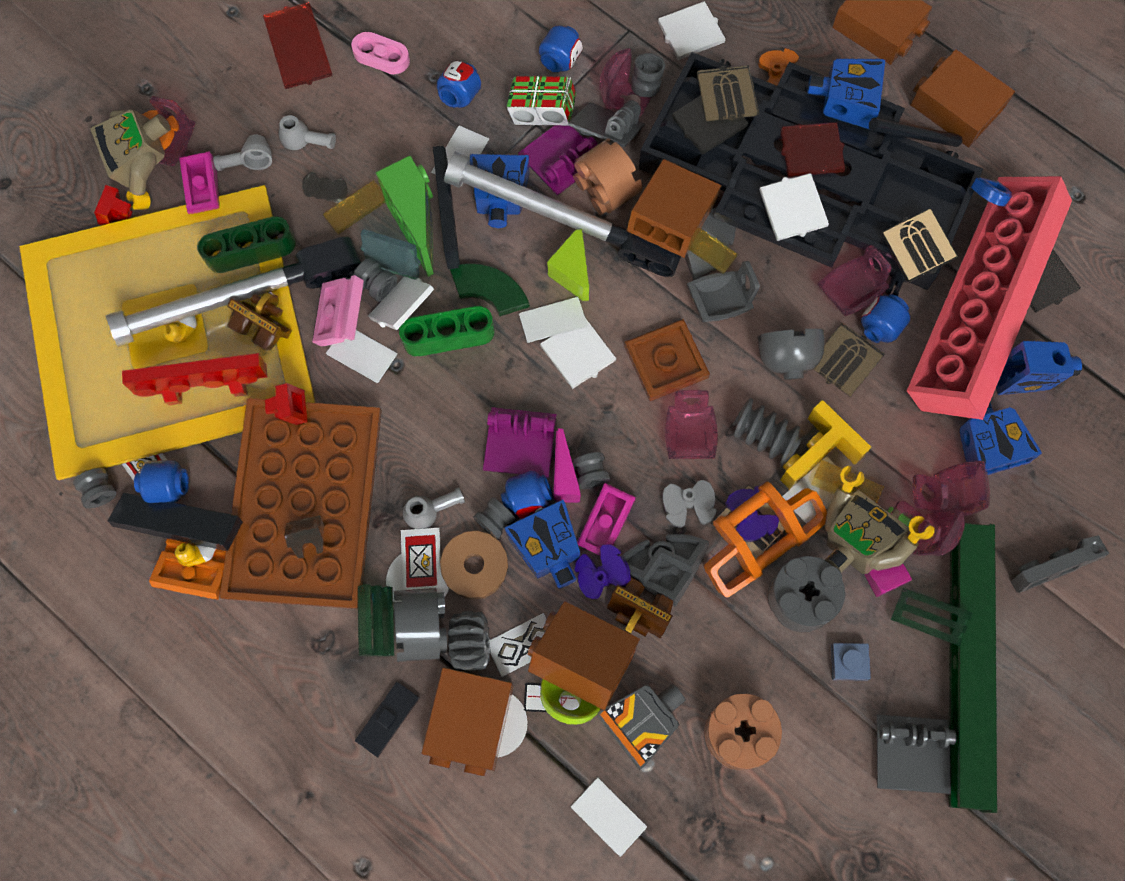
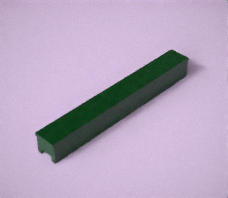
(974, 672)

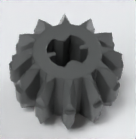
(469, 641)

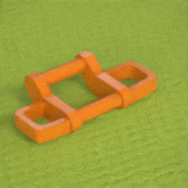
(737, 546)

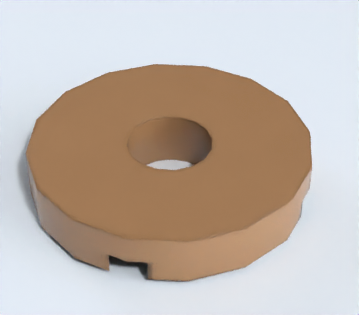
(474, 545)

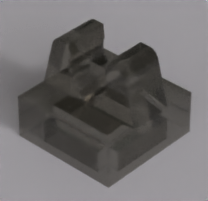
(305, 531)

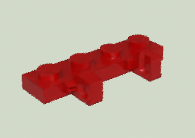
(211, 373)

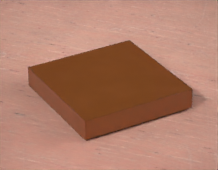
(666, 360)

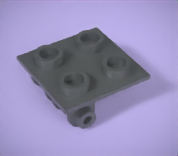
(605, 123)
(914, 754)

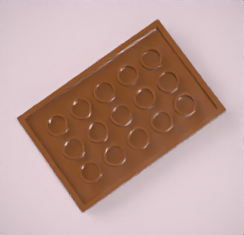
(294, 475)

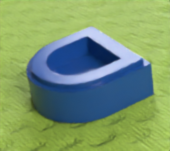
(992, 191)

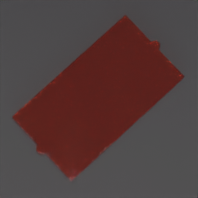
(297, 45)

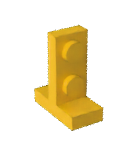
(833, 433)

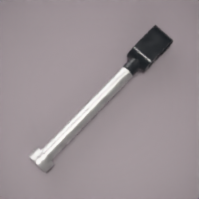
(632, 248)
(313, 265)

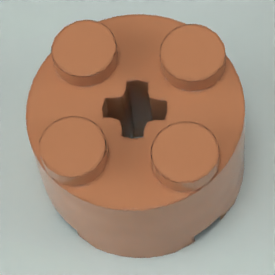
(607, 176)
(757, 717)

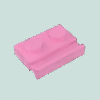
(338, 311)

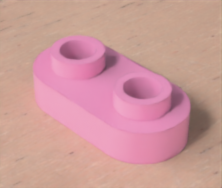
(383, 52)

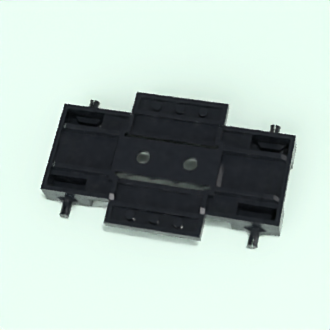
(886, 176)

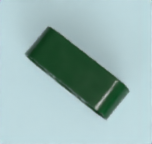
(233, 239)

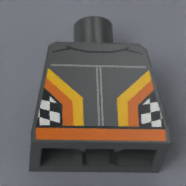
(643, 721)

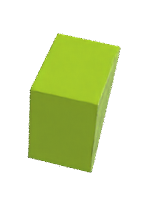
(569, 266)

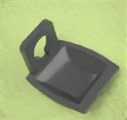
(724, 295)

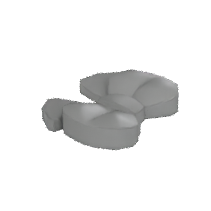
(677, 501)

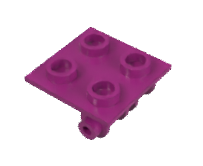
(554, 155)
(519, 441)

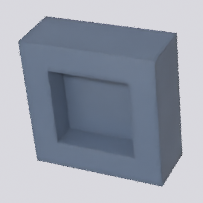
(850, 661)

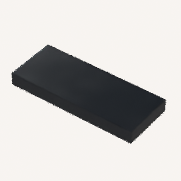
(387, 719)

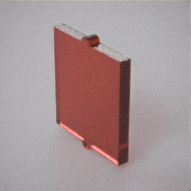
(812, 149)

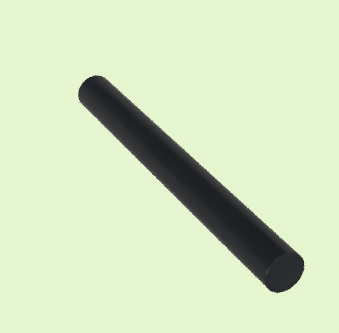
(915, 132)

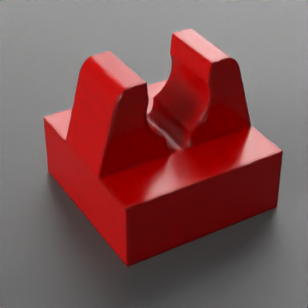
(111, 207)
(288, 404)

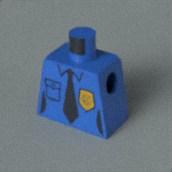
(851, 90)
(510, 167)
(1037, 367)
(998, 440)
(547, 543)

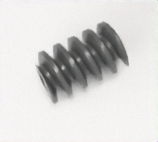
(767, 432)

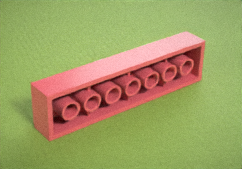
(990, 298)

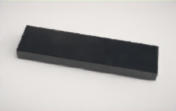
(446, 209)
(176, 522)

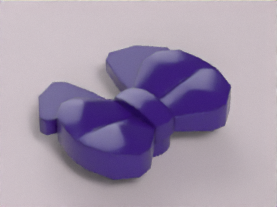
(755, 525)
(613, 571)

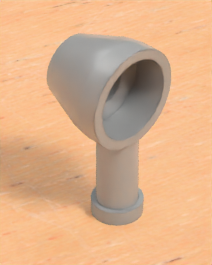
(300, 136)
(254, 155)
(430, 508)

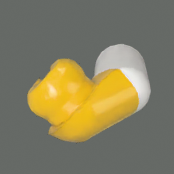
(180, 330)
(191, 555)

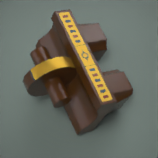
(269, 329)
(638, 613)

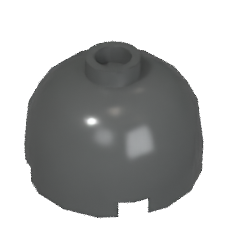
(791, 351)

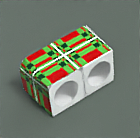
(541, 100)

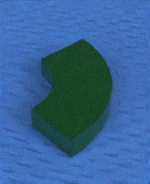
(491, 286)

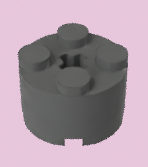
(820, 580)
(418, 624)

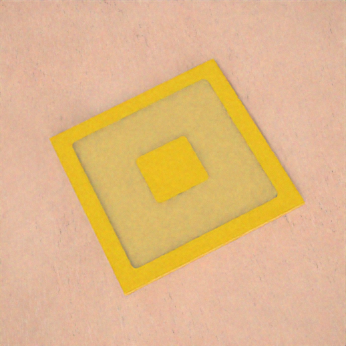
(133, 268)

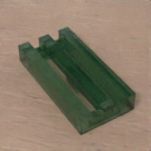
(380, 621)
(959, 626)

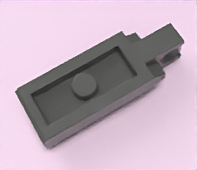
(1060, 564)

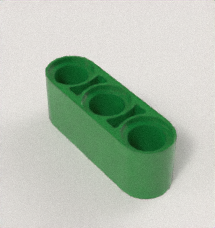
(432, 324)

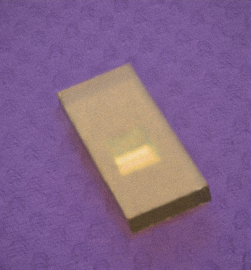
(355, 207)
(713, 251)
(828, 479)

